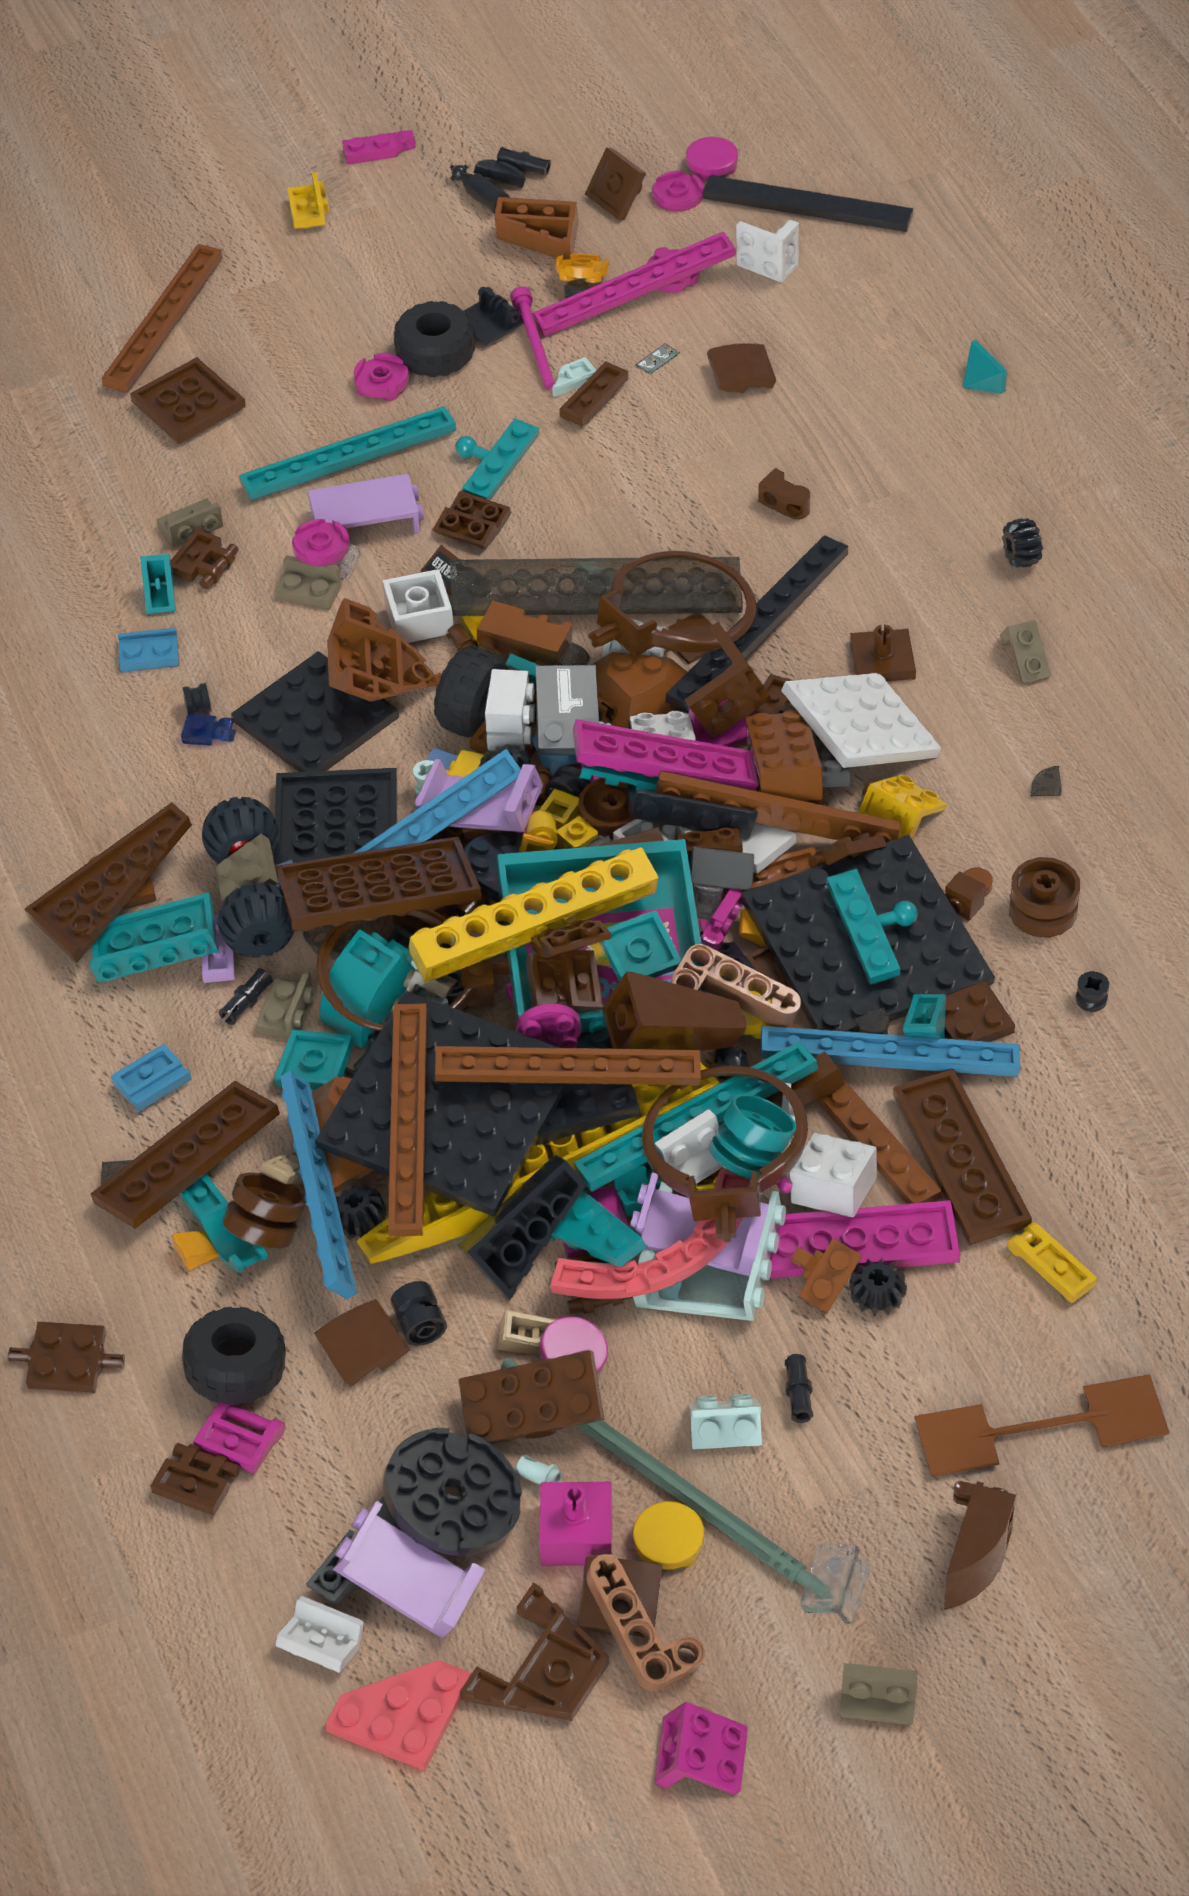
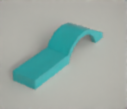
(208, 1208)

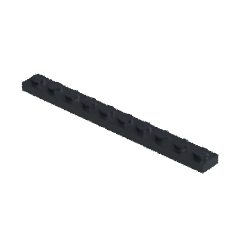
(769, 614)

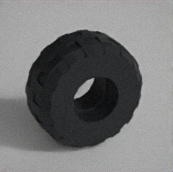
(434, 338)
(464, 690)
(227, 1377)

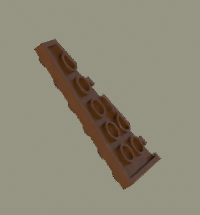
(92, 896)

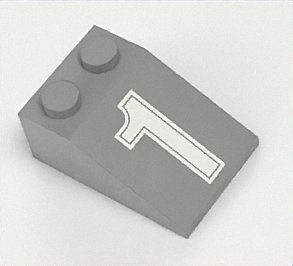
(562, 697)

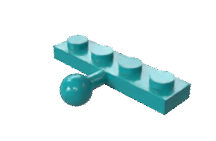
(499, 461)
(866, 926)

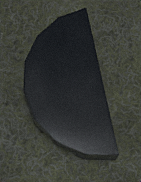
(500, 171)

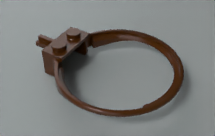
(638, 639)
(476, 978)
(728, 1203)

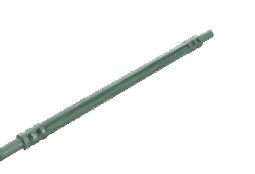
(696, 1500)

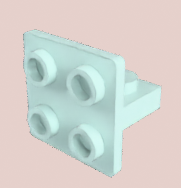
(725, 1422)

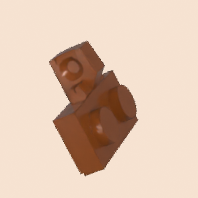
(825, 1273)

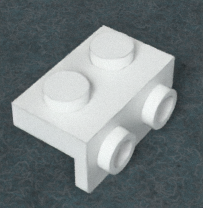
(321, 1634)

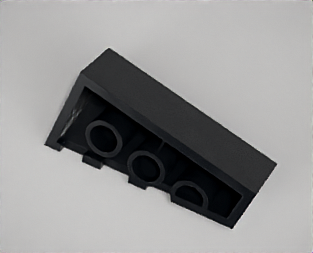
(510, 1241)

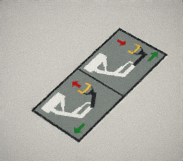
(657, 358)

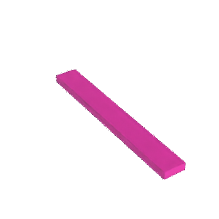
(634, 284)

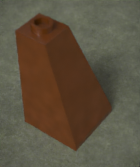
(670, 1016)

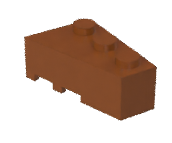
(538, 224)
(533, 639)

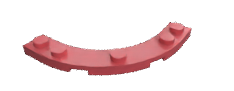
(665, 1270)

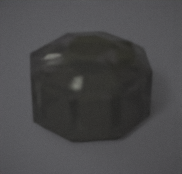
(575, 287)

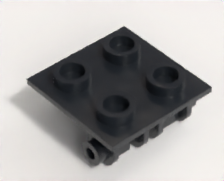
(493, 316)

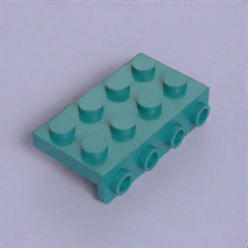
(155, 938)

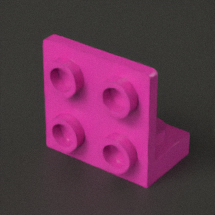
(702, 1748)

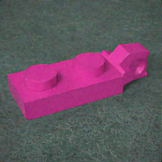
(377, 146)
(722, 920)

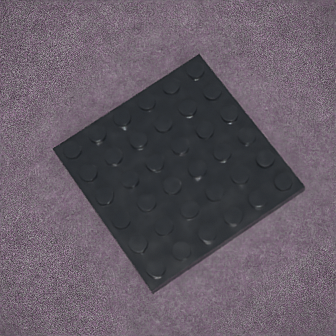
(818, 956)
(472, 1129)

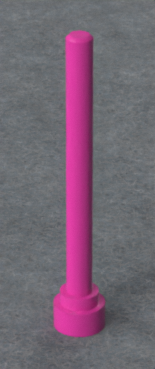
(522, 299)

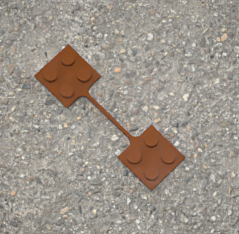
(964, 1440)

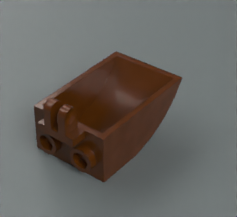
(980, 1542)

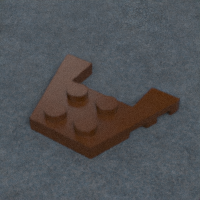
(555, 1672)

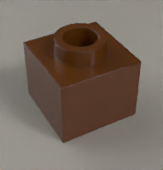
(965, 895)

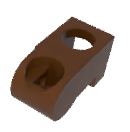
(784, 496)

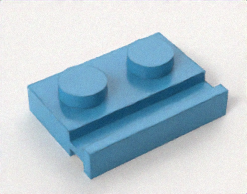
(148, 649)
(151, 1077)

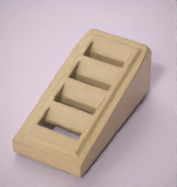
(283, 1168)
(521, 1322)

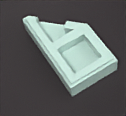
(573, 376)

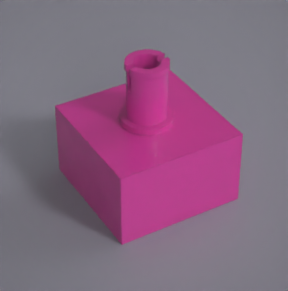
(574, 1522)

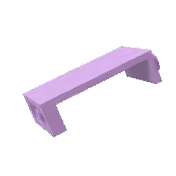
(368, 502)
(504, 811)
(669, 1218)
(405, 1573)

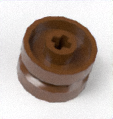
(604, 807)
(1044, 897)
(264, 1210)

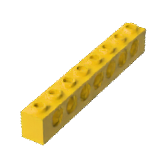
(495, 938)

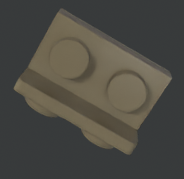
(182, 523)
(308, 584)
(286, 1007)
(878, 1694)

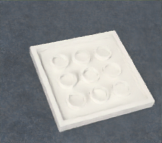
(861, 720)

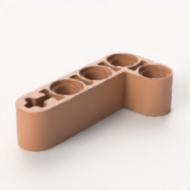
(744, 980)
(638, 1621)

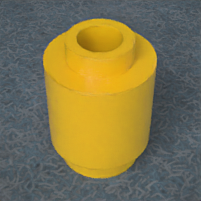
(542, 825)

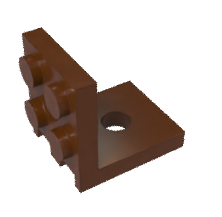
(736, 684)

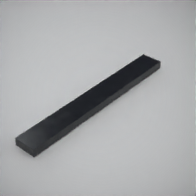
(808, 203)

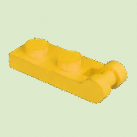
(1052, 1262)

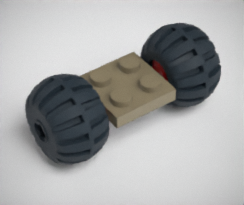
(253, 911)

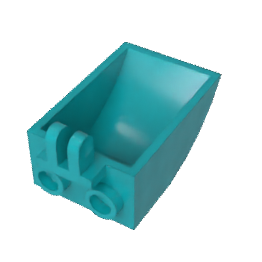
(368, 982)

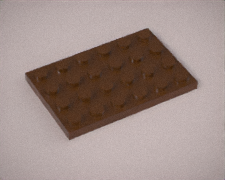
(377, 883)

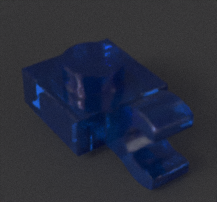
(205, 728)

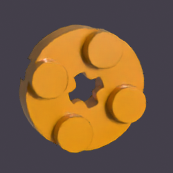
(582, 266)

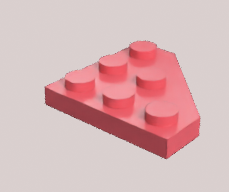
(401, 1713)

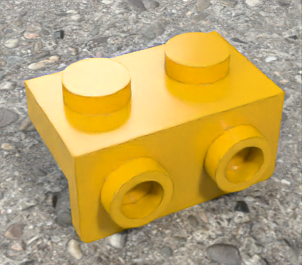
(307, 204)

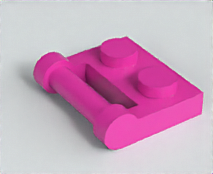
(236, 1442)

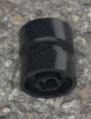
(418, 1313)

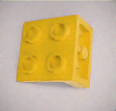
(901, 801)

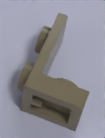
(1027, 651)
(436, 988)

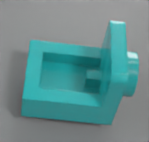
(629, 1187)

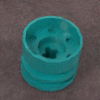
(751, 1135)

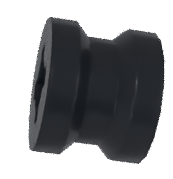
(196, 699)
(1087, 996)

